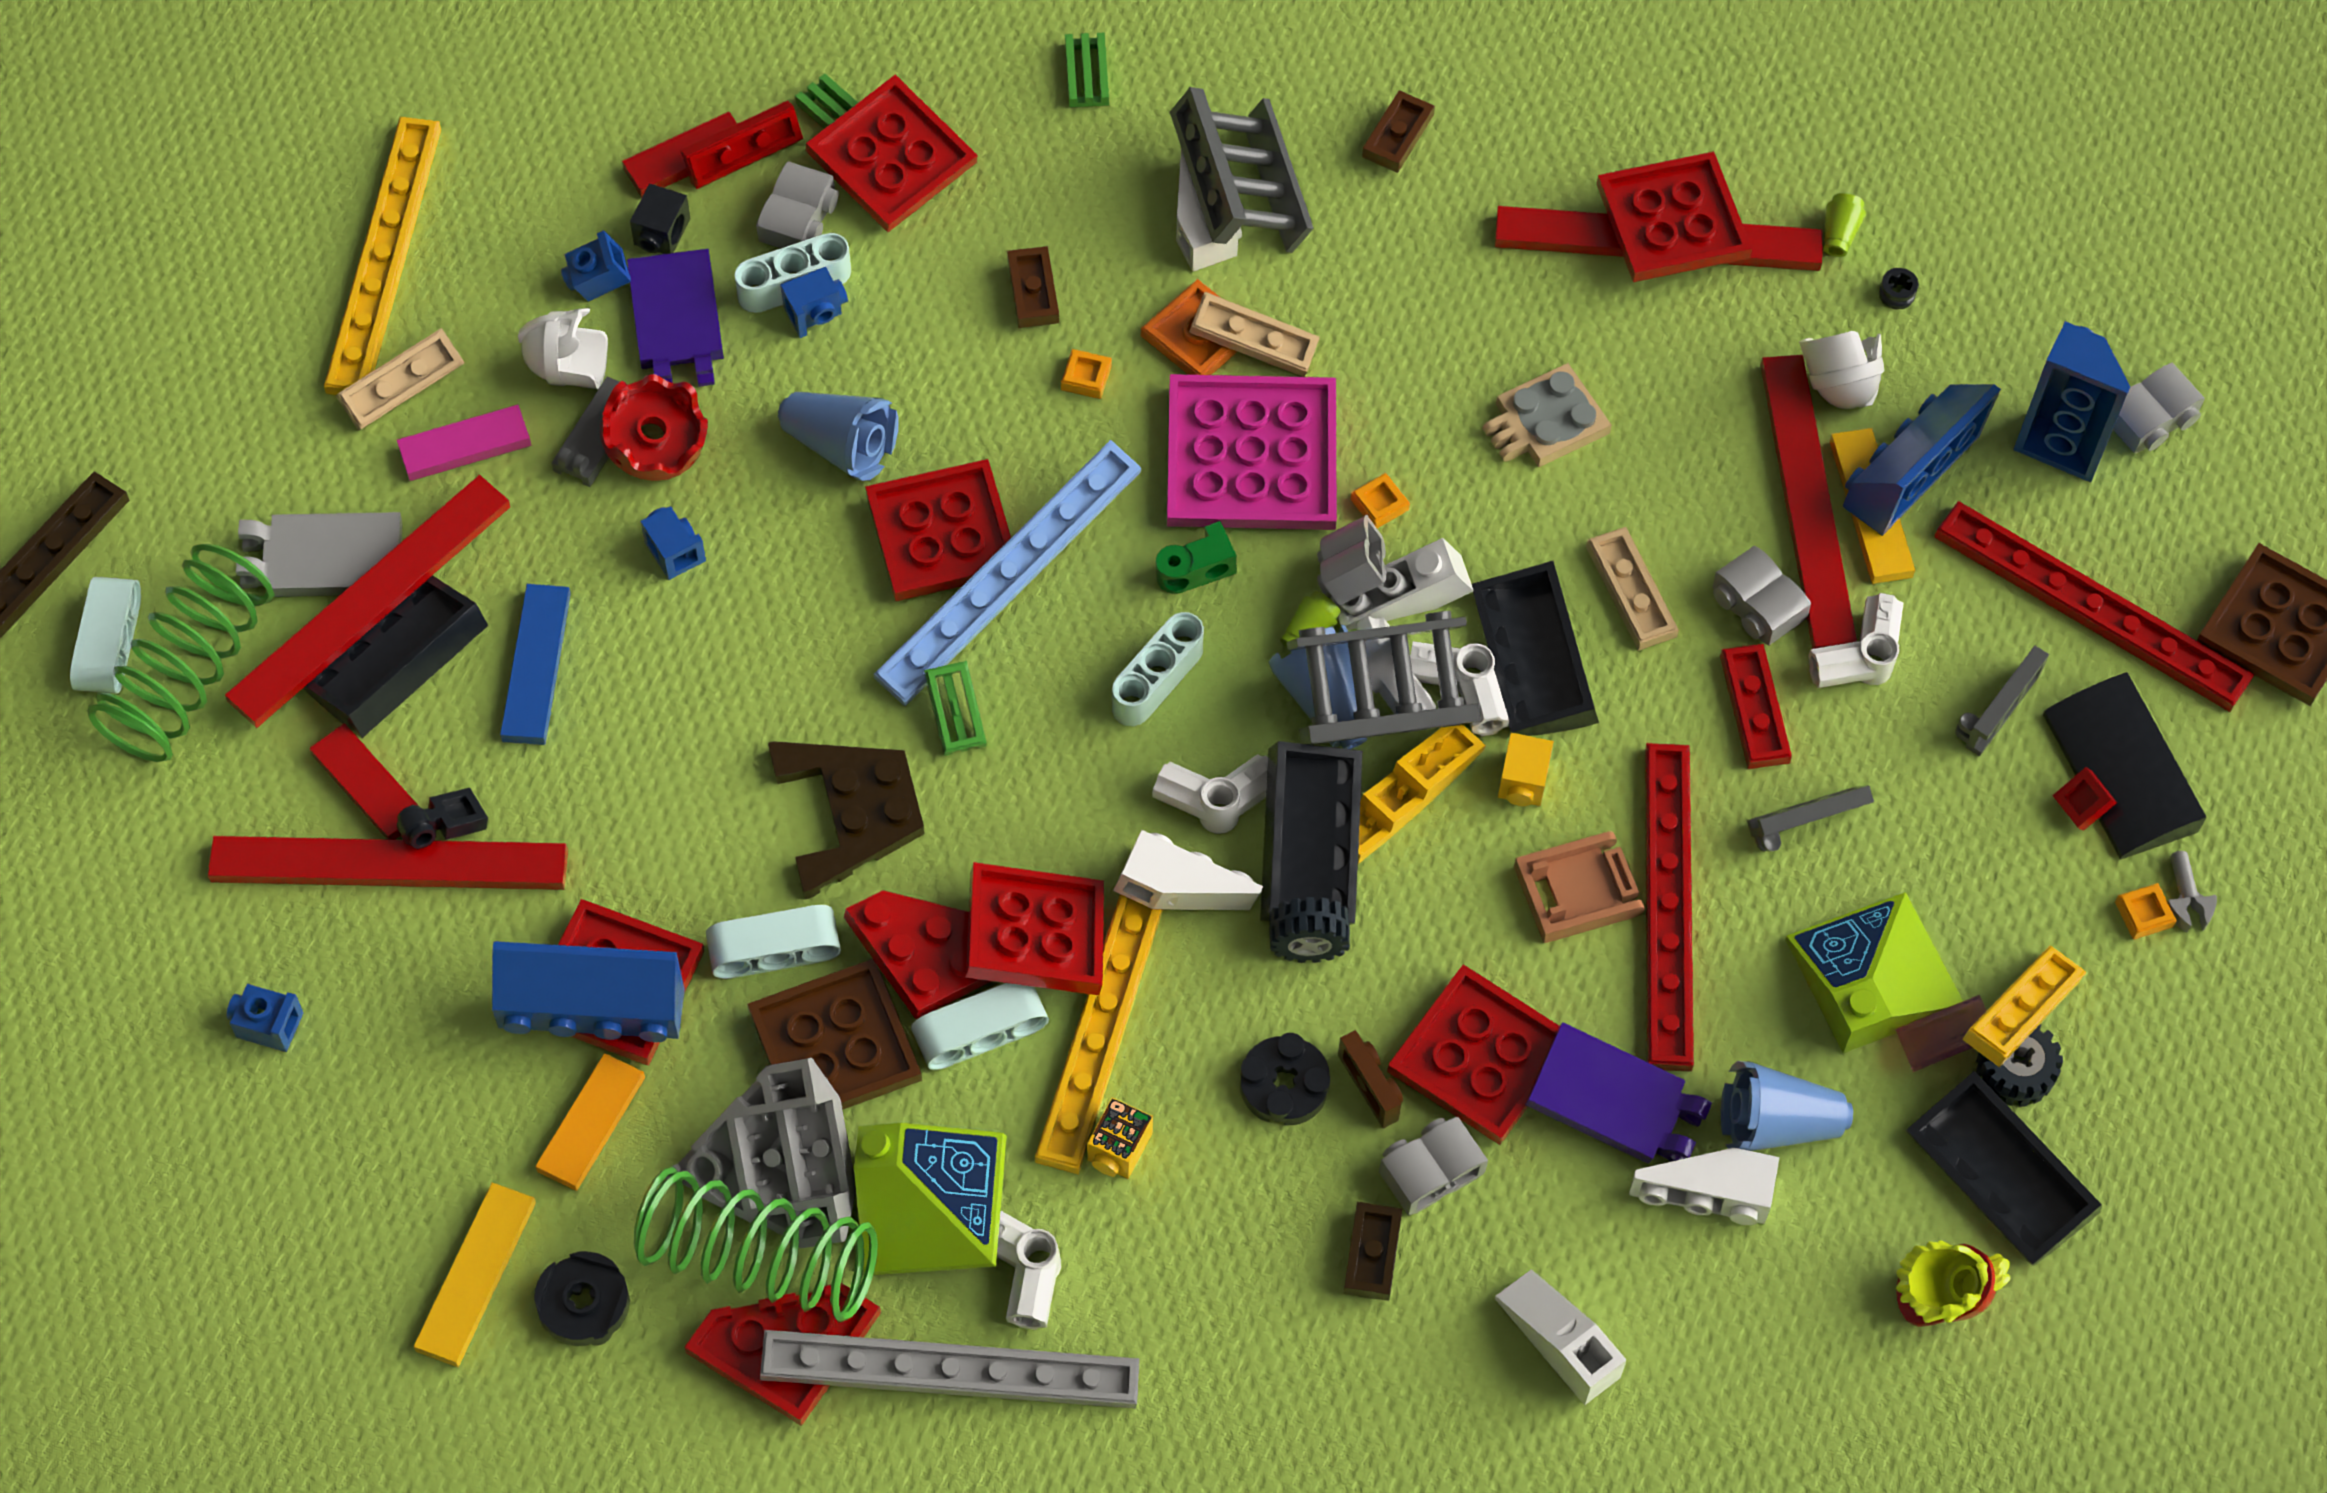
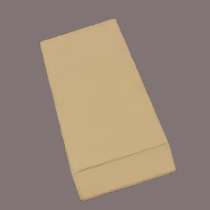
(1254, 334)
(400, 379)
(1632, 588)

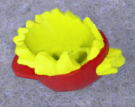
(1948, 1282)

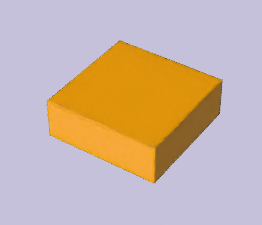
(1086, 373)
(1380, 500)
(2145, 911)

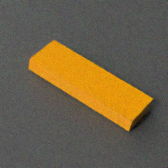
(590, 1122)

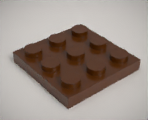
(2274, 624)
(845, 1028)

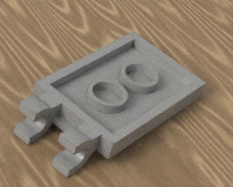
(317, 550)

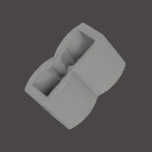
(796, 206)
(2157, 407)
(1351, 560)
(1760, 596)
(1432, 1165)

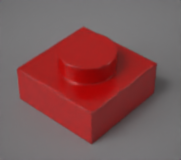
(2084, 799)

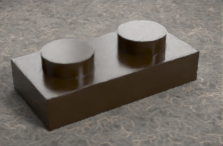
(1373, 1251)

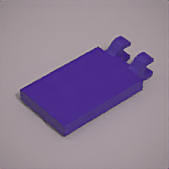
(676, 313)
(1615, 1097)

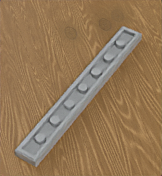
(949, 1369)

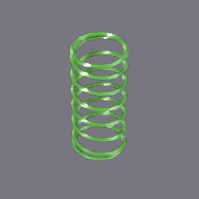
(133, 716)
(678, 1220)

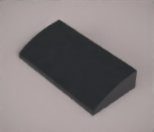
(1535, 651)
(397, 656)
(2121, 744)
(1311, 825)
(2004, 1169)

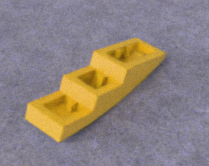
(1414, 784)

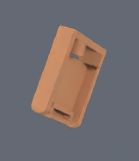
(1585, 885)

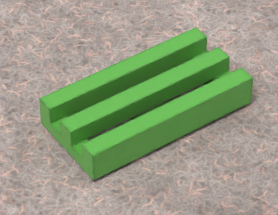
(1085, 44)
(827, 85)
(963, 743)

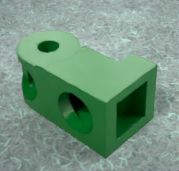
(1196, 562)

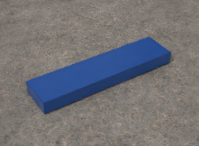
(535, 664)

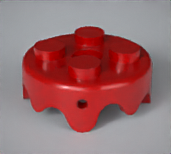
(660, 403)

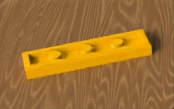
(1885, 555)
(2024, 1006)
(474, 1274)

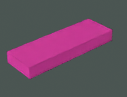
(464, 442)

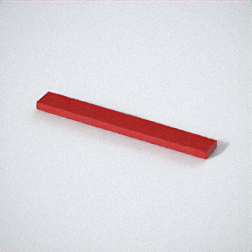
(1594, 235)
(1808, 500)
(367, 601)
(2094, 606)
(388, 863)
(1668, 907)

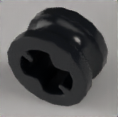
(1905, 296)

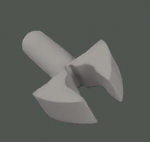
(2188, 894)

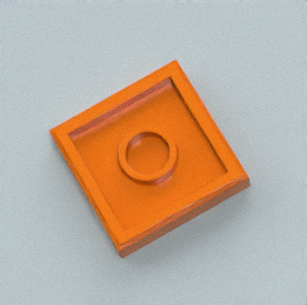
(1171, 335)

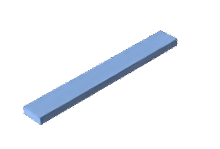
(1008, 572)

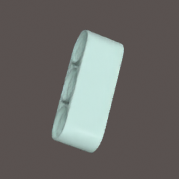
(774, 269)
(105, 634)
(1155, 686)
(773, 941)
(978, 1024)

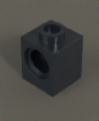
(660, 220)

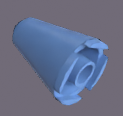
(842, 429)
(1294, 676)
(1779, 1110)

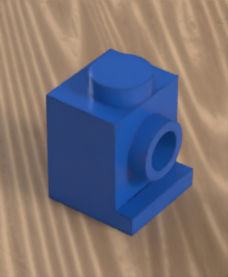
(596, 267)
(812, 299)
(672, 542)
(272, 1027)

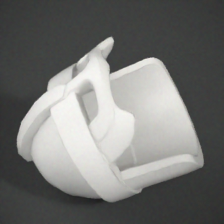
(562, 351)
(1842, 370)

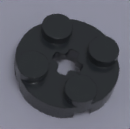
(1288, 1055)
(570, 1276)

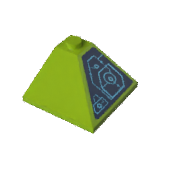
(1873, 971)
(929, 1195)

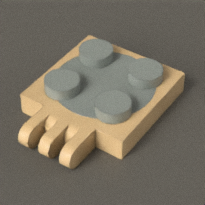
(1546, 418)

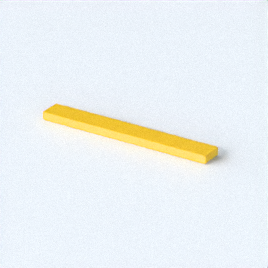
(383, 253)
(1098, 1038)

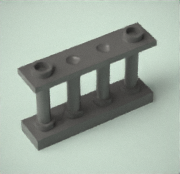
(1216, 185)
(1367, 719)

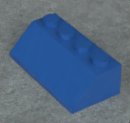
(2074, 404)
(1919, 454)
(586, 991)

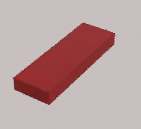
(742, 144)
(664, 162)
(1755, 706)
(363, 779)

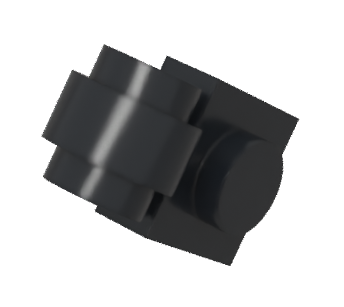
(451, 813)

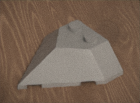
(783, 1143)

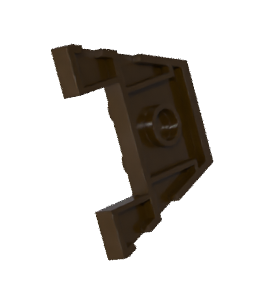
(868, 800)

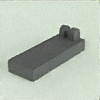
(583, 450)
(1981, 731)
(1767, 827)

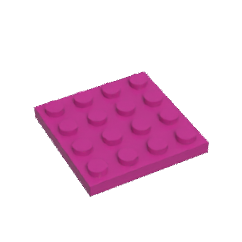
(1252, 452)

